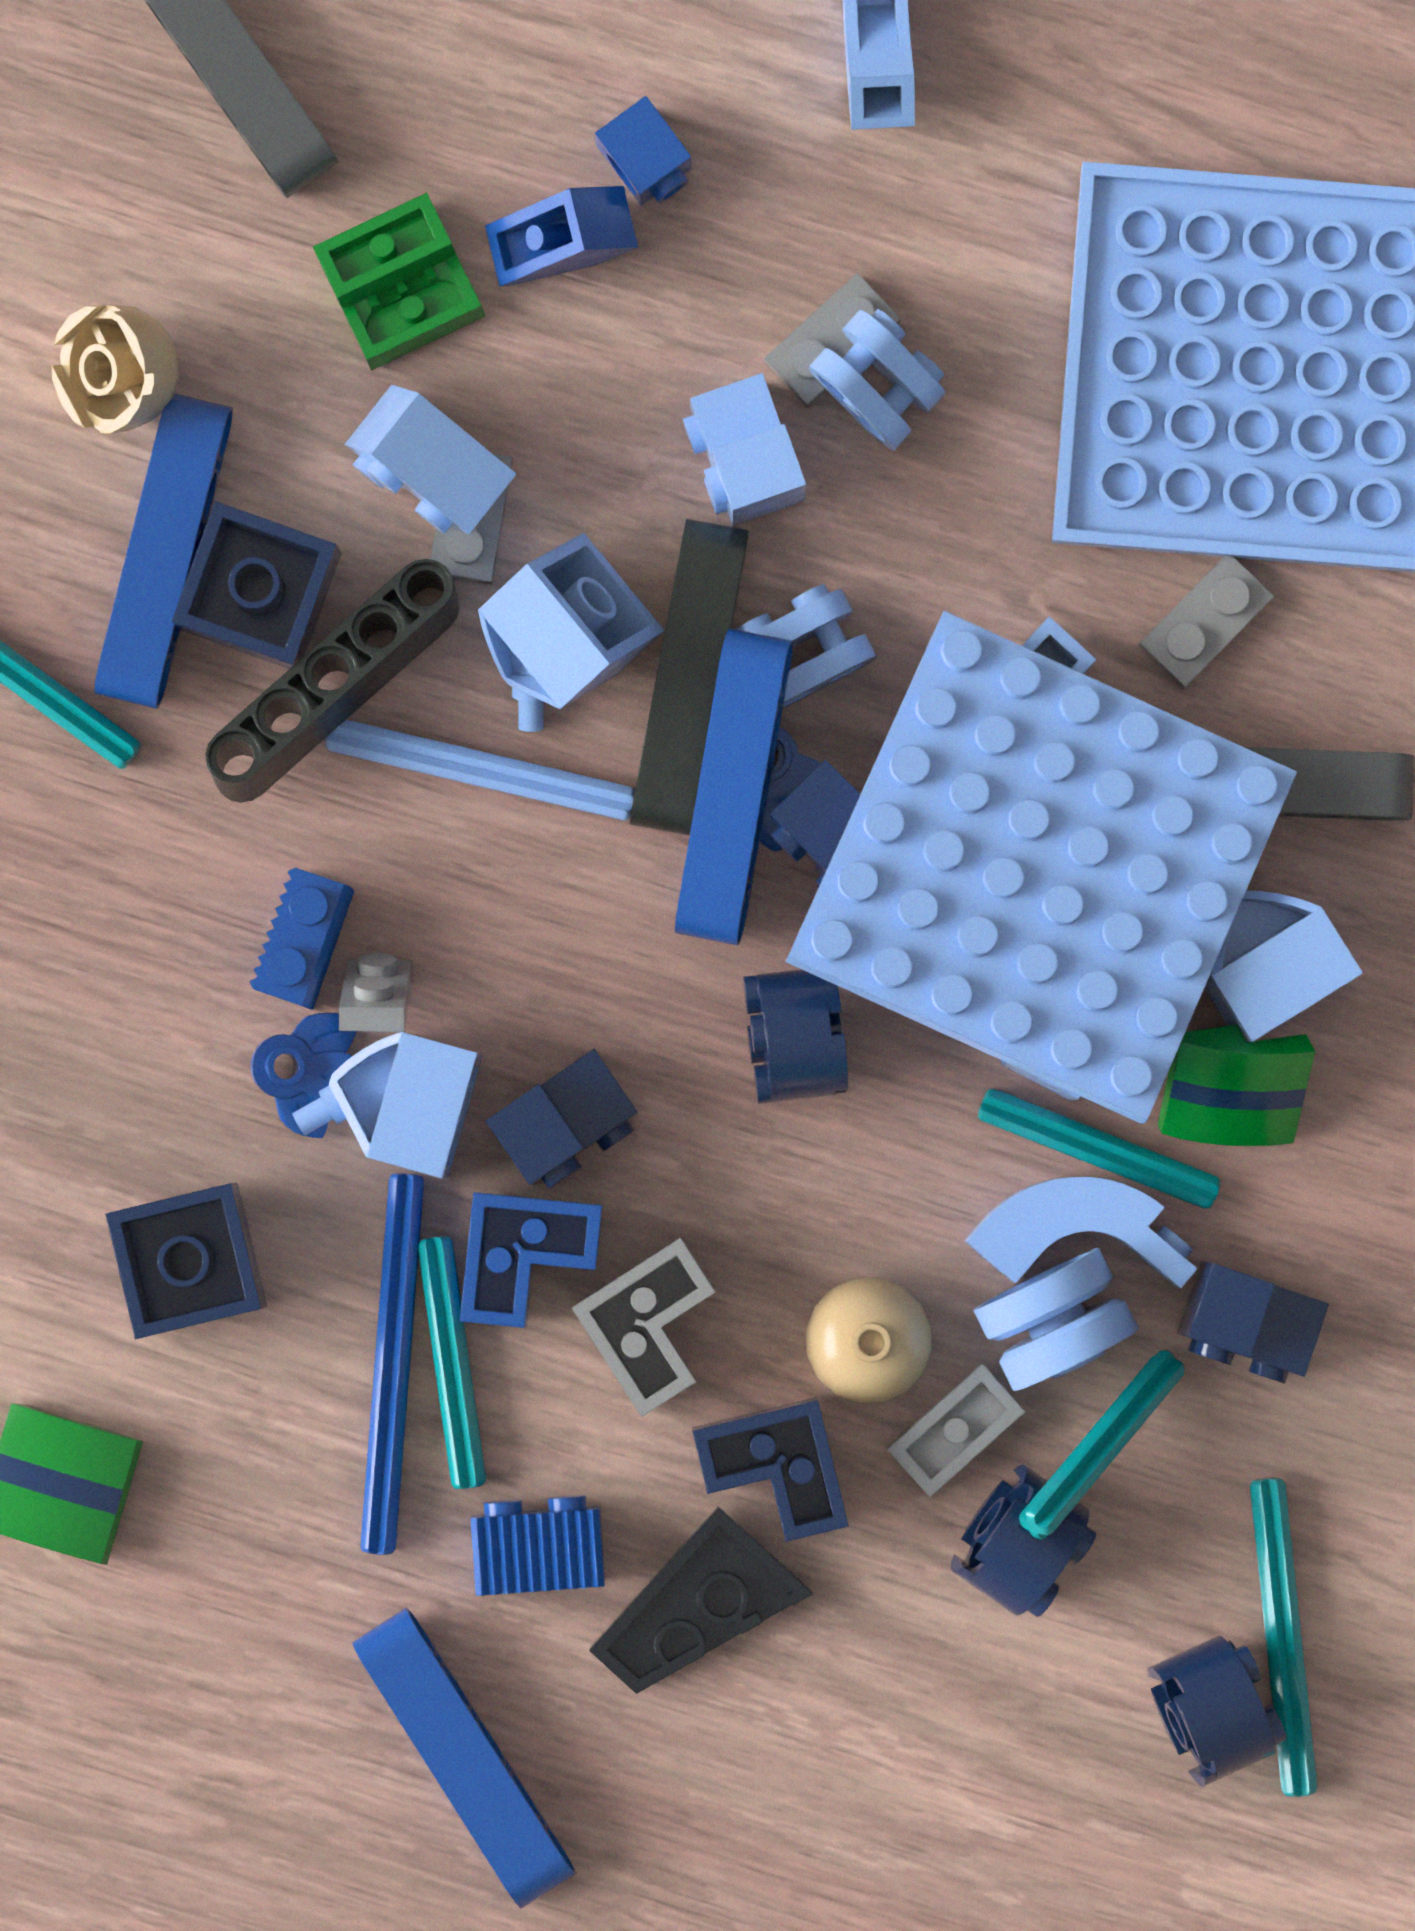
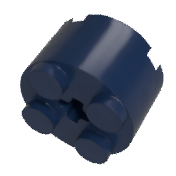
(795, 1036)
(1008, 1560)
(1215, 1709)

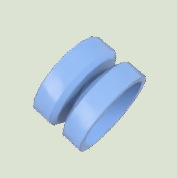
(1058, 1325)

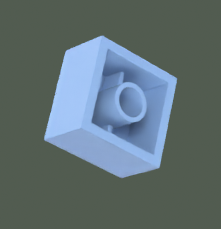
(564, 628)
(1277, 962)
(401, 1101)

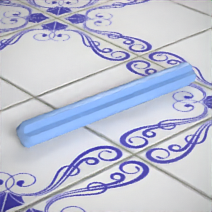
(482, 769)

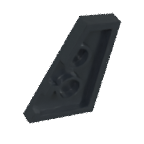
(697, 1601)

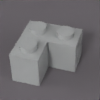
(629, 1319)

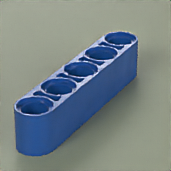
(162, 549)
(733, 786)
(463, 1758)

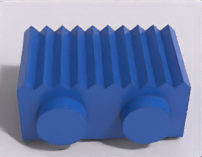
(302, 938)
(538, 1547)

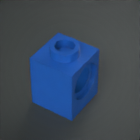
(645, 152)

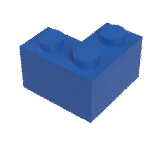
(509, 1238)

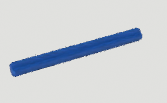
(392, 1364)

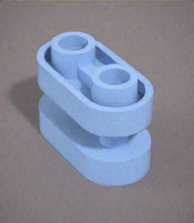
(912, 375)
(816, 614)

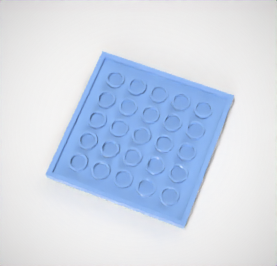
(1240, 369)
(1042, 867)

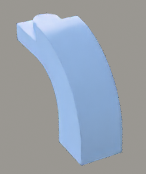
(879, 63)
(1049, 1210)

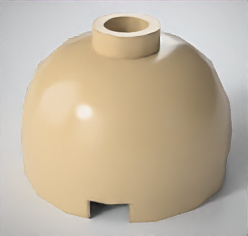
(114, 367)
(869, 1340)

